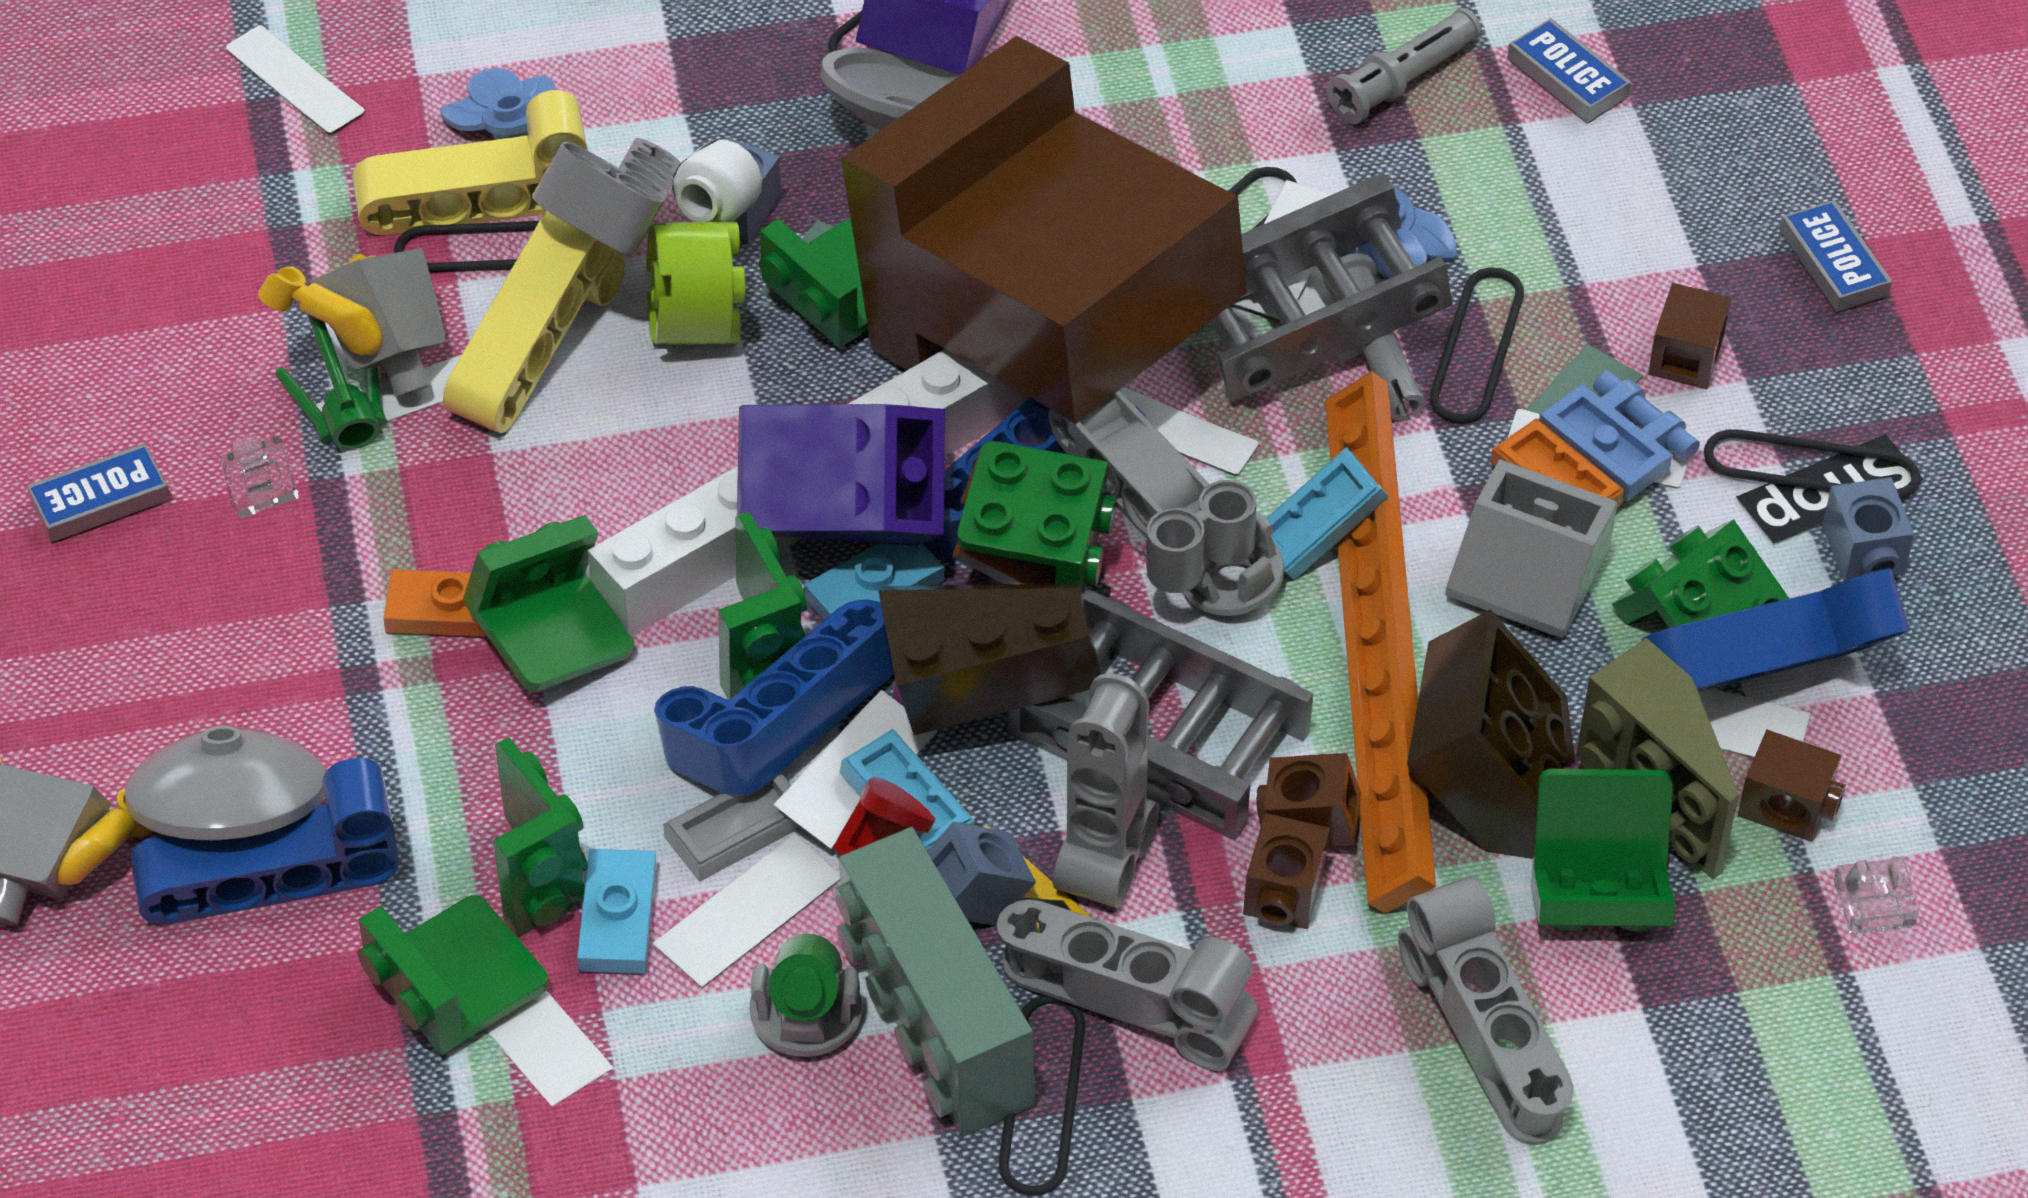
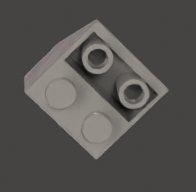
(1532, 548)

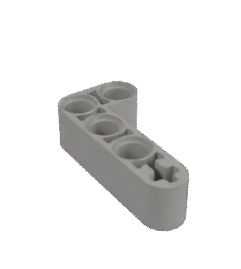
(604, 199)

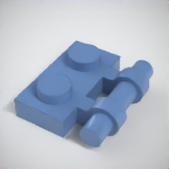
(1613, 443)

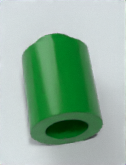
(805, 977)

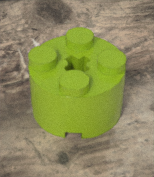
(694, 283)

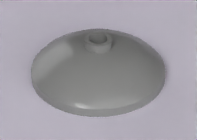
(879, 84)
(225, 785)

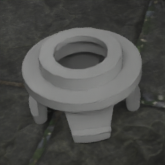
(1255, 585)
(811, 1036)

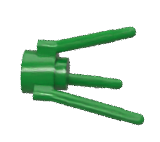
(348, 415)

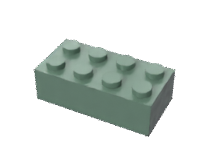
(935, 983)

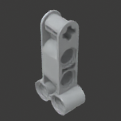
(1163, 494)
(1107, 793)
(1455, 945)
(1134, 977)

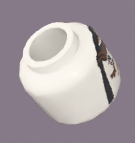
(717, 182)

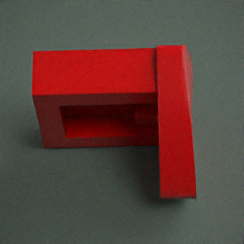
(881, 813)

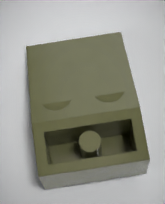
(1651, 717)

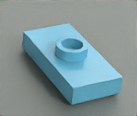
(1324, 511)
(868, 572)
(896, 762)
(617, 911)

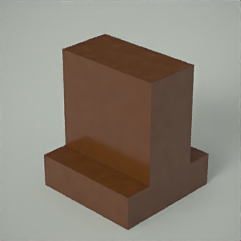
(1034, 237)

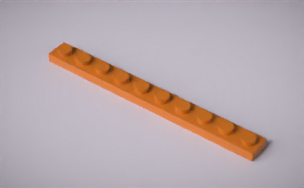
(1381, 658)

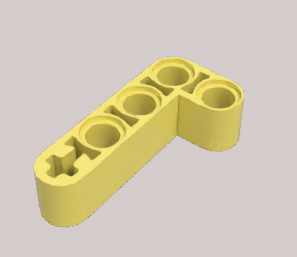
(467, 180)
(529, 321)

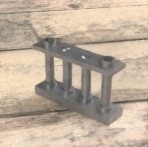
(1317, 238)
(1176, 780)

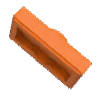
(1548, 454)
(429, 604)

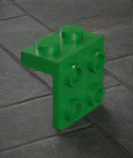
(817, 278)
(1039, 510)
(1701, 580)
(544, 607)
(767, 619)
(1602, 849)
(542, 856)
(451, 970)

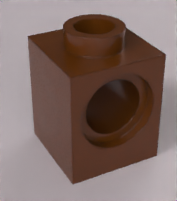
(1689, 335)
(1791, 786)
(1313, 791)
(1289, 850)

